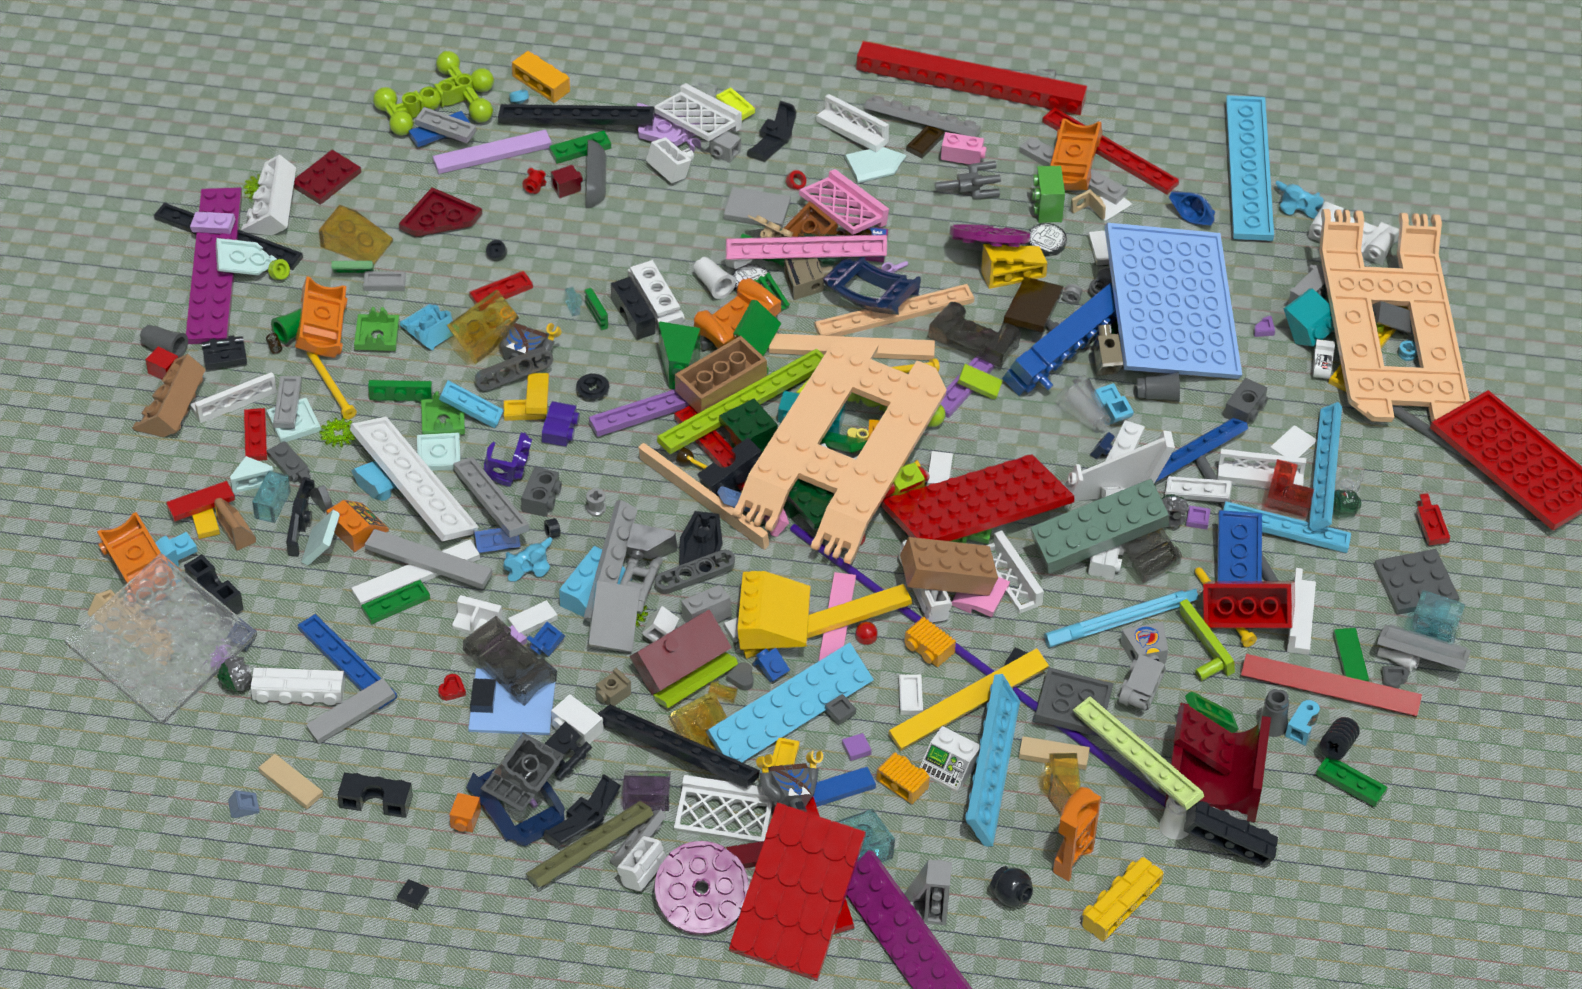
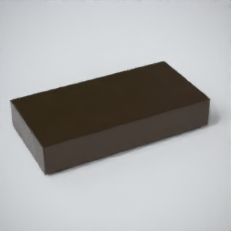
(925, 141)

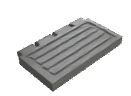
(1424, 647)

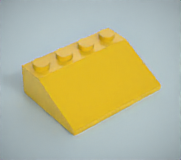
(772, 611)

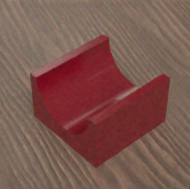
(1243, 785)

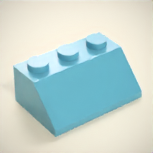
(577, 588)

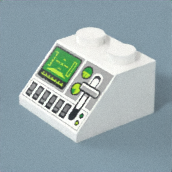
(950, 759)

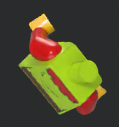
(910, 477)

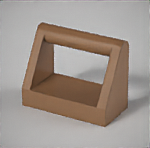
(233, 525)

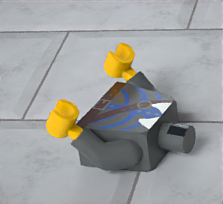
(525, 339)
(790, 783)

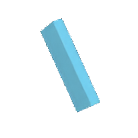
(471, 404)

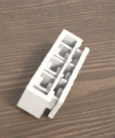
(656, 294)

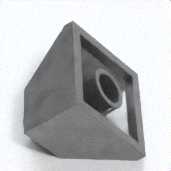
(650, 542)

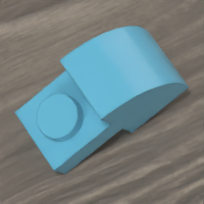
(1116, 406)
(177, 547)

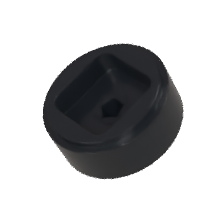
(496, 250)

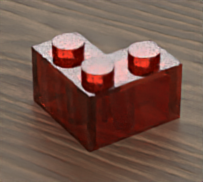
(1284, 494)

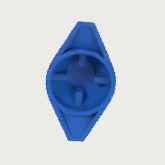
(1193, 207)

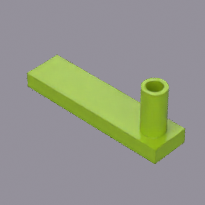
(1222, 659)

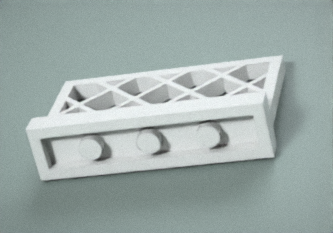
(703, 106)
(723, 791)

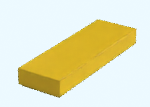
(537, 393)

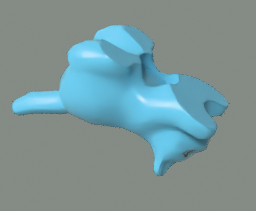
(1296, 198)
(530, 559)

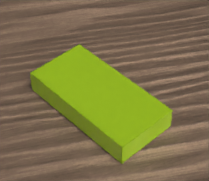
(979, 381)

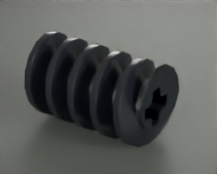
(1339, 738)

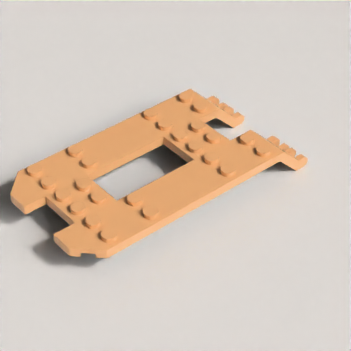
(1415, 284)
(857, 482)

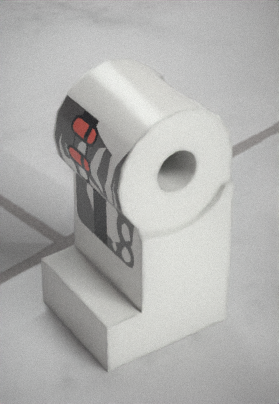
(1323, 359)

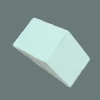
(249, 475)

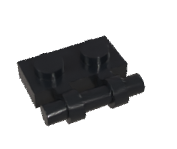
(224, 352)
(564, 741)

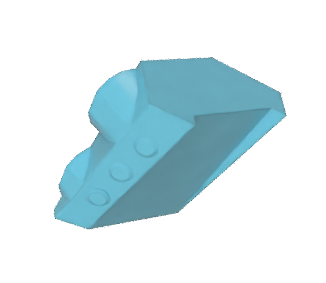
(429, 325)
(374, 481)

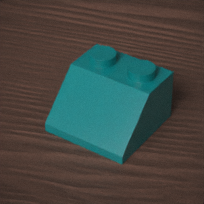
(1309, 318)

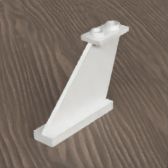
(1122, 470)

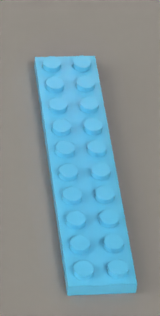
(1249, 168)

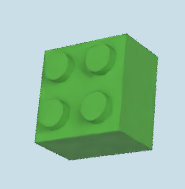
(1048, 194)

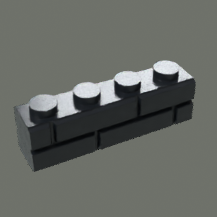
(1231, 833)

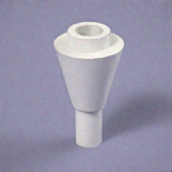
(1401, 658)

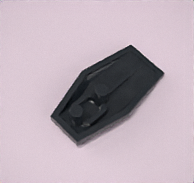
(700, 538)

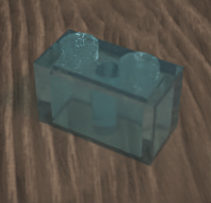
(271, 496)

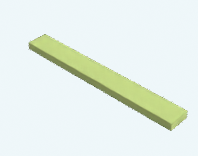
(1138, 753)

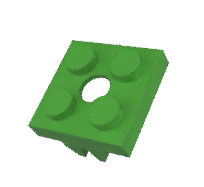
(377, 322)
(433, 409)

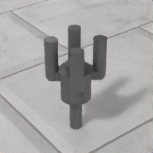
(973, 181)

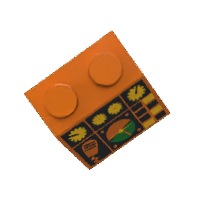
(355, 523)

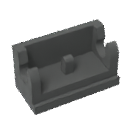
(1393, 317)

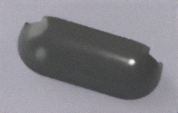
(595, 174)

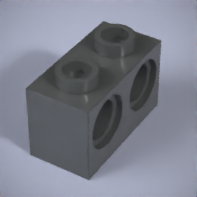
(541, 492)

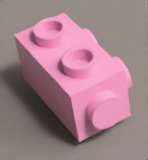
(962, 148)

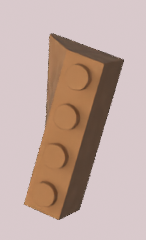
(172, 398)

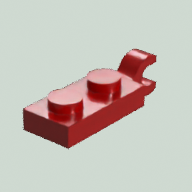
(1432, 521)

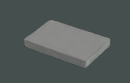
(753, 203)
(613, 617)

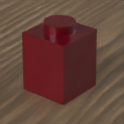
(566, 181)

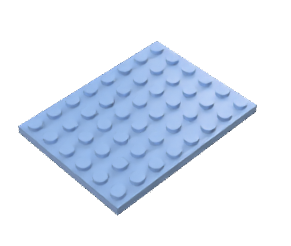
(1172, 301)

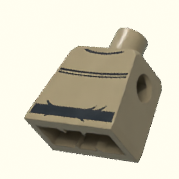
(805, 276)
(1107, 360)

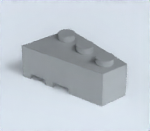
(931, 891)

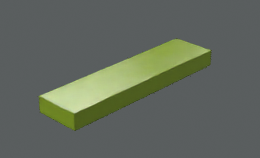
(695, 680)

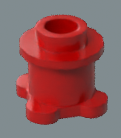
(534, 181)

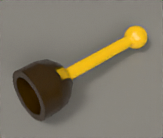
(686, 457)

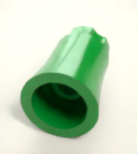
(286, 326)

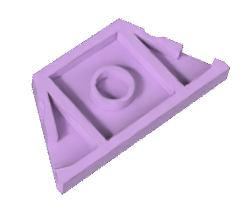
(665, 128)

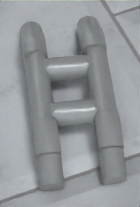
(649, 575)

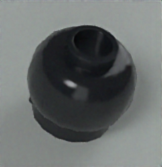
(1011, 886)

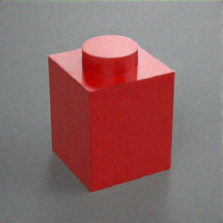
(159, 362)

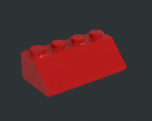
(1249, 604)

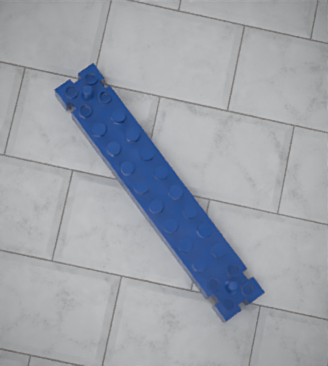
(1061, 343)

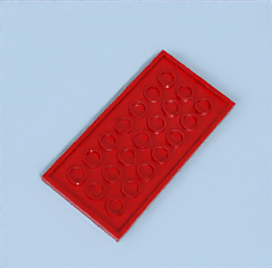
(1515, 457)
(978, 500)

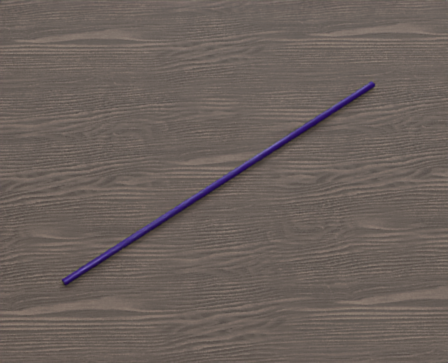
(974, 661)

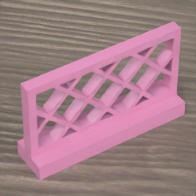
(850, 195)

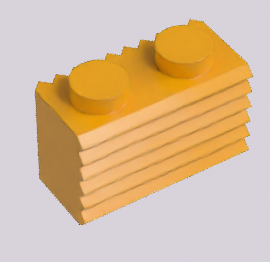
(929, 642)
(903, 777)

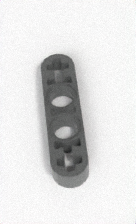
(512, 364)
(693, 568)

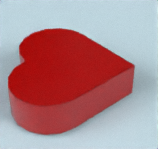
(451, 688)

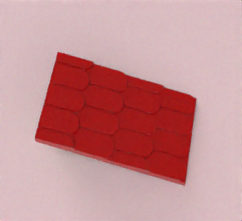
(797, 891)

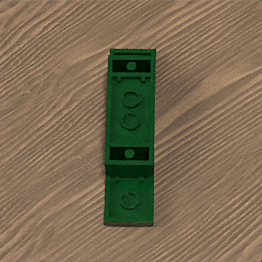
(753, 422)

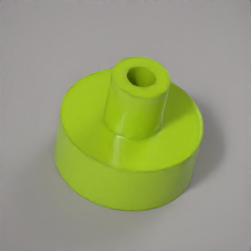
(279, 269)

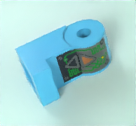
(1300, 725)

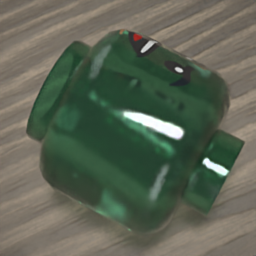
(1346, 503)

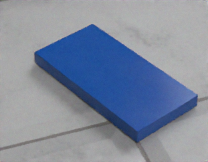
(1239, 546)

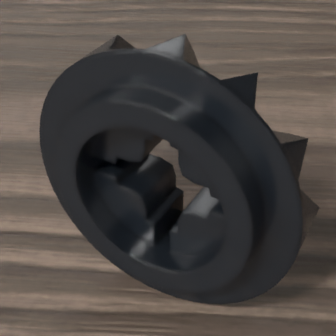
(590, 380)

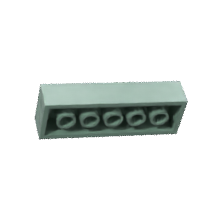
(1100, 526)

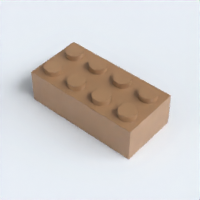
(720, 374)
(948, 566)

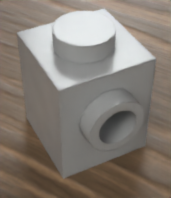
(725, 146)

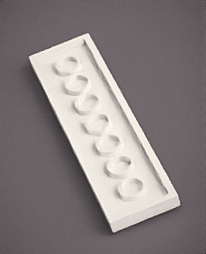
(414, 478)

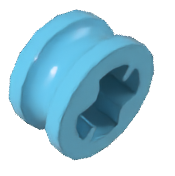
(1405, 355)

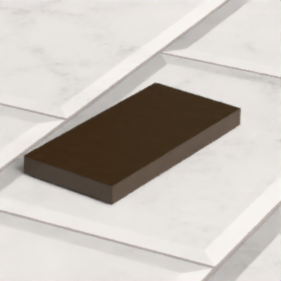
(1033, 304)

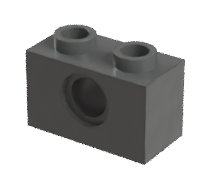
(1246, 401)

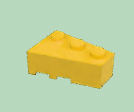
(1010, 264)

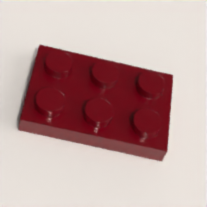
(326, 177)
(1204, 739)

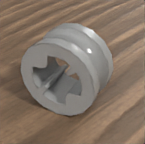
(1071, 298)

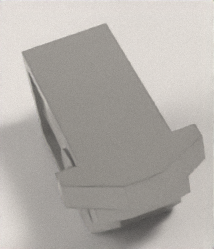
(1314, 280)

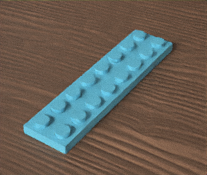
(790, 704)
(993, 760)

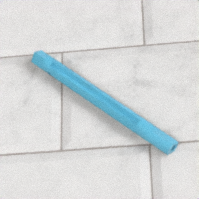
(1118, 617)

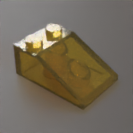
(353, 236)
(483, 326)
(697, 718)
(1061, 778)

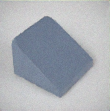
(243, 804)

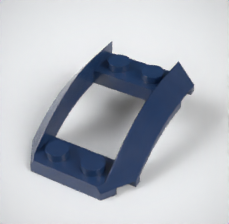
(897, 286)
(528, 830)

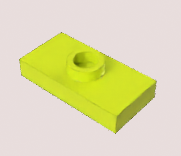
(736, 101)

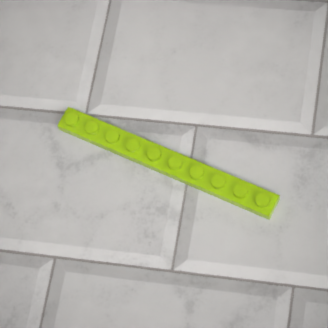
(760, 390)

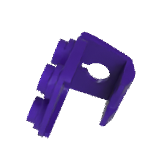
(514, 469)

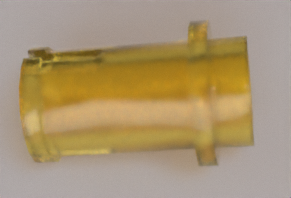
(722, 691)

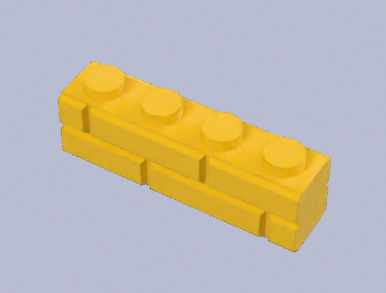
(1122, 898)

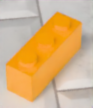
(541, 76)

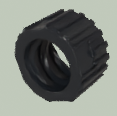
(552, 528)

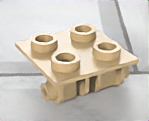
(771, 229)

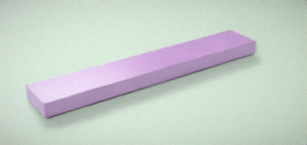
(492, 151)

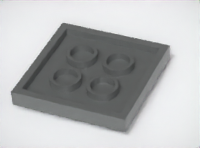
(1410, 574)
(1063, 693)

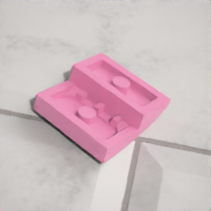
(982, 603)

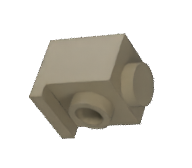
(613, 688)

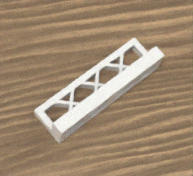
(854, 127)
(234, 398)
(1254, 474)
(1019, 572)
(1300, 635)

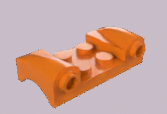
(1076, 153)
(321, 319)
(722, 324)
(129, 546)
(1079, 829)

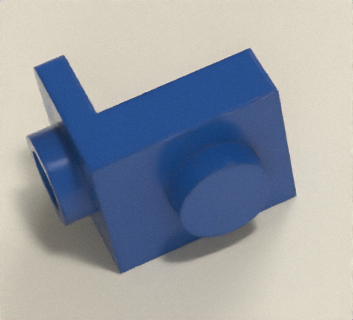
(546, 639)
(771, 664)

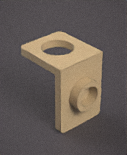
(1091, 200)

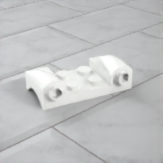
(1375, 240)

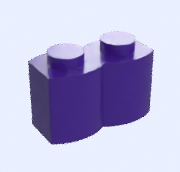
(559, 424)

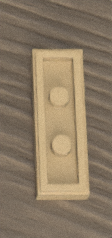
(1039, 749)
(290, 781)

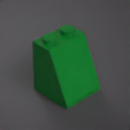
(677, 348)

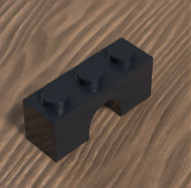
(629, 300)
(745, 456)
(204, 574)
(358, 788)

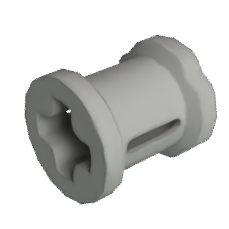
(596, 498)

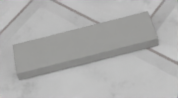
(350, 710)

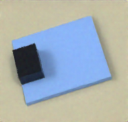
(499, 712)

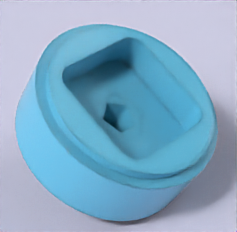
(519, 96)

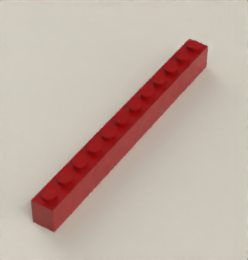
(971, 77)

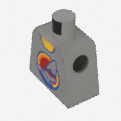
(1145, 640)

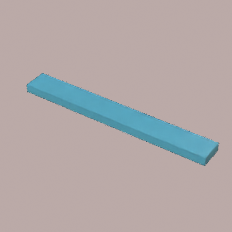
(1325, 466)

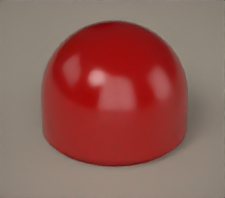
(796, 174)
(866, 633)

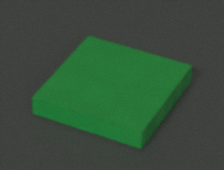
(757, 326)

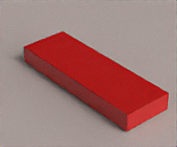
(507, 287)
(255, 434)
(199, 501)

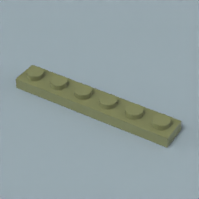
(590, 843)

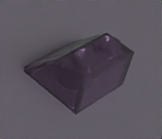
(648, 787)

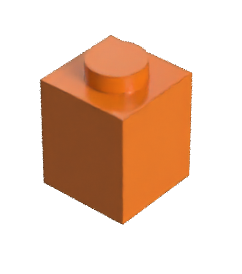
(465, 812)

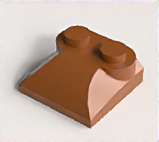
(811, 220)

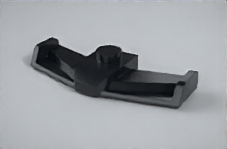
(774, 133)
(300, 516)
(584, 813)

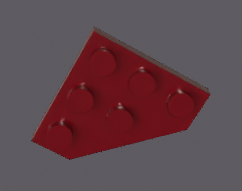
(439, 213)

